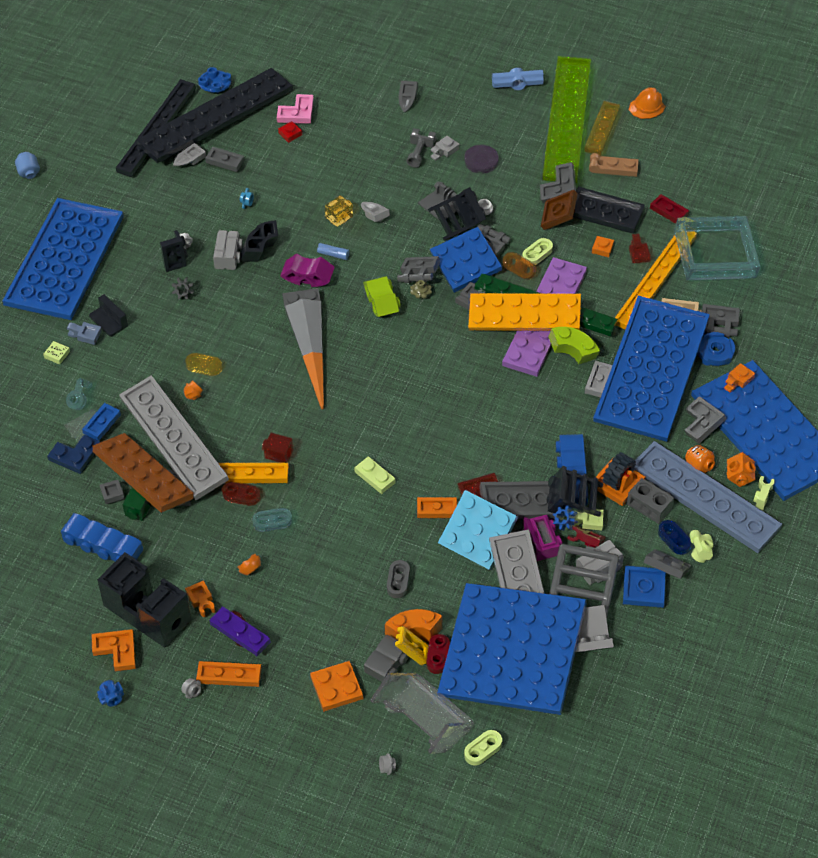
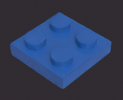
(644, 586)

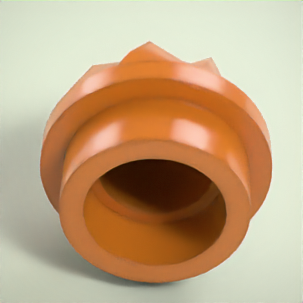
(192, 390)

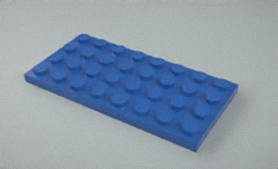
(63, 259)
(651, 368)
(767, 430)

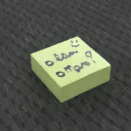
(56, 352)

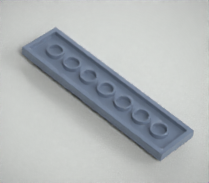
(707, 497)

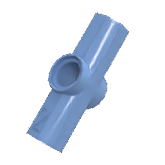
(517, 78)

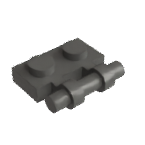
(495, 239)
(418, 269)
(722, 316)

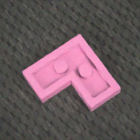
(299, 113)

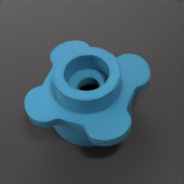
(246, 198)

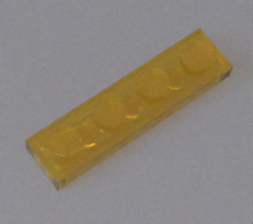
(602, 128)

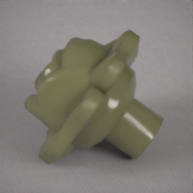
(420, 289)

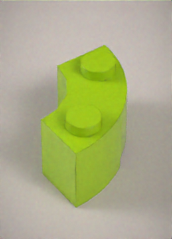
(381, 296)
(574, 343)

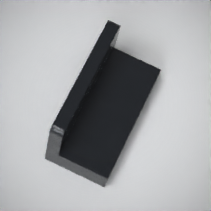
(109, 316)

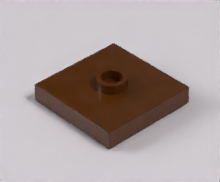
(559, 209)

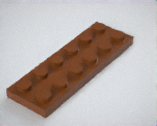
(143, 472)

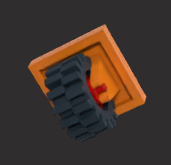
(618, 478)

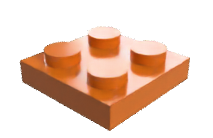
(336, 686)

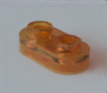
(520, 265)

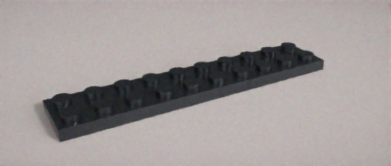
(214, 115)

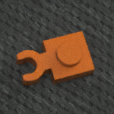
(200, 596)

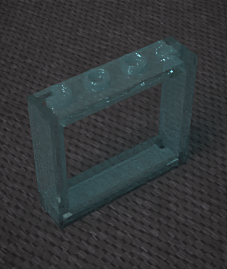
(722, 270)

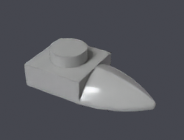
(192, 155)
(374, 211)

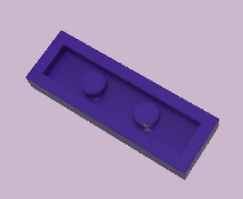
(240, 631)

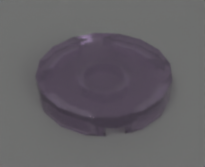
(481, 158)

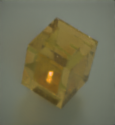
(338, 211)

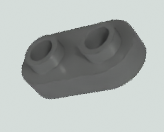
(398, 581)

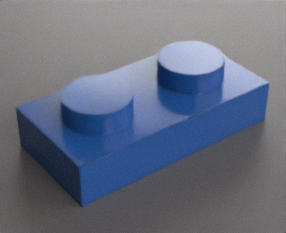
(101, 422)

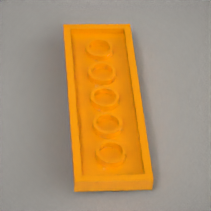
(524, 311)

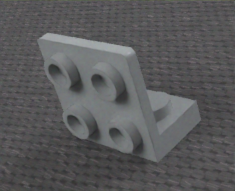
(594, 630)

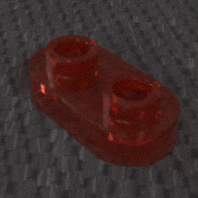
(240, 493)

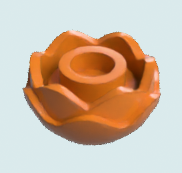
(250, 565)

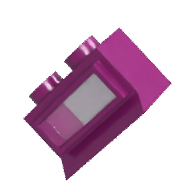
(543, 537)

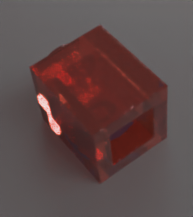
(277, 448)

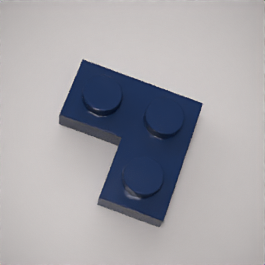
(76, 458)

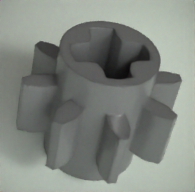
(187, 286)

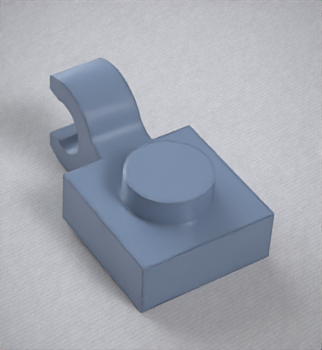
(86, 333)

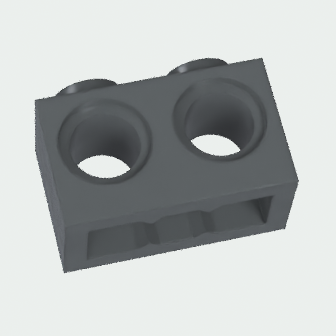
(648, 503)

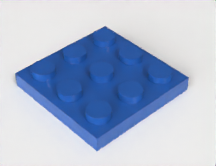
(466, 259)

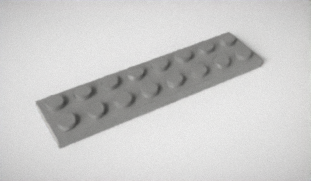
(174, 437)

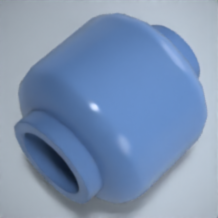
(27, 165)

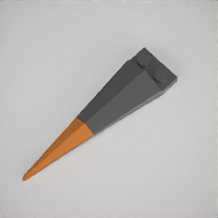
(305, 318)

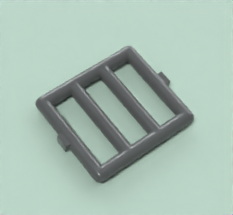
(587, 552)

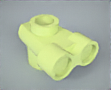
(703, 546)

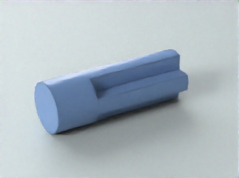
(340, 253)

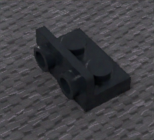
(174, 253)

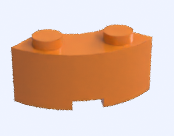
(418, 621)

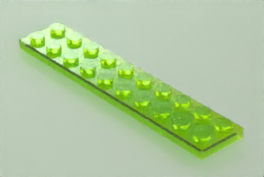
(567, 115)

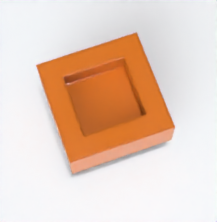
(602, 246)

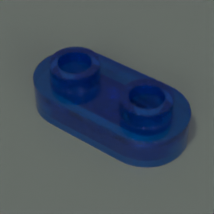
(675, 538)

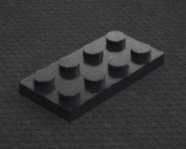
(607, 210)

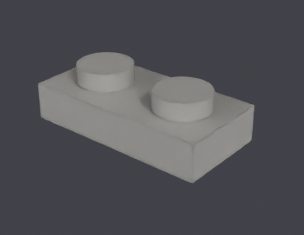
(598, 378)

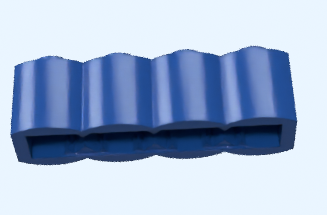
(573, 457)
(99, 539)

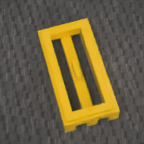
(411, 649)

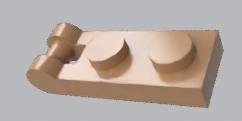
(613, 165)

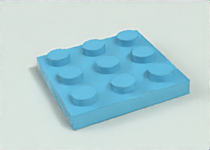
(471, 527)

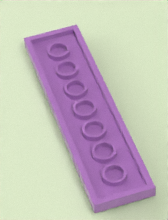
(531, 348)

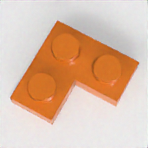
(116, 643)

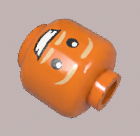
(700, 458)

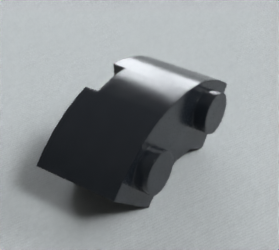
(261, 237)

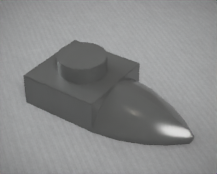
(407, 94)

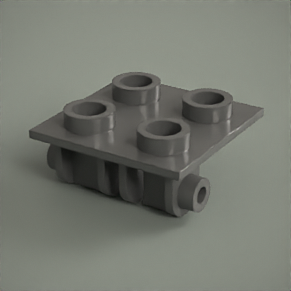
(439, 195)

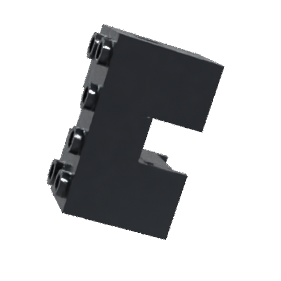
(129, 594)

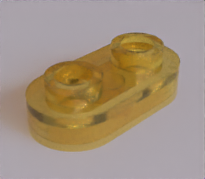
(202, 364)

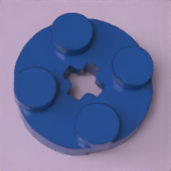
(713, 357)

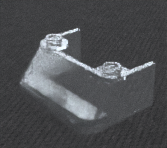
(425, 707)

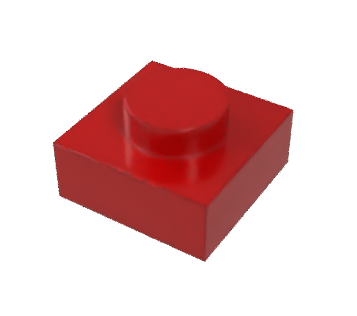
(290, 131)

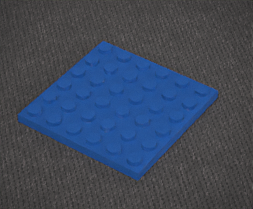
(512, 648)

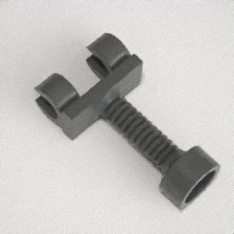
(414, 159)

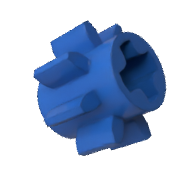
(560, 514)
(110, 693)

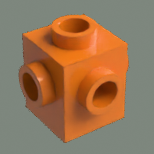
(741, 469)

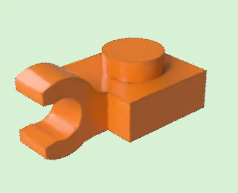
(740, 377)

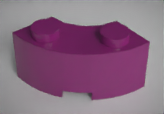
(307, 271)

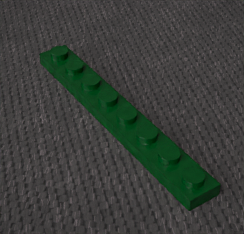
(589, 319)

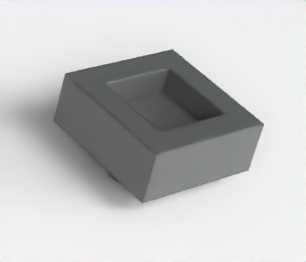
(111, 491)

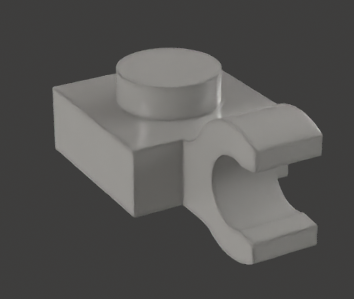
(444, 147)

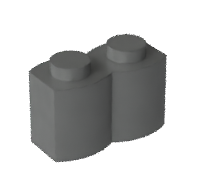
(385, 659)

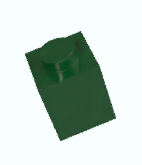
(135, 505)

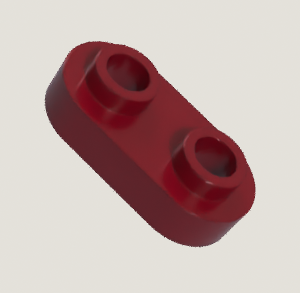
(438, 652)

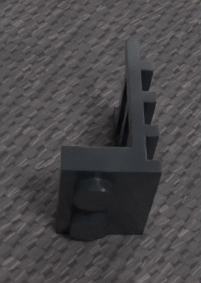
(467, 208)
(563, 490)

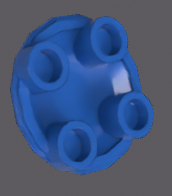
(214, 80)

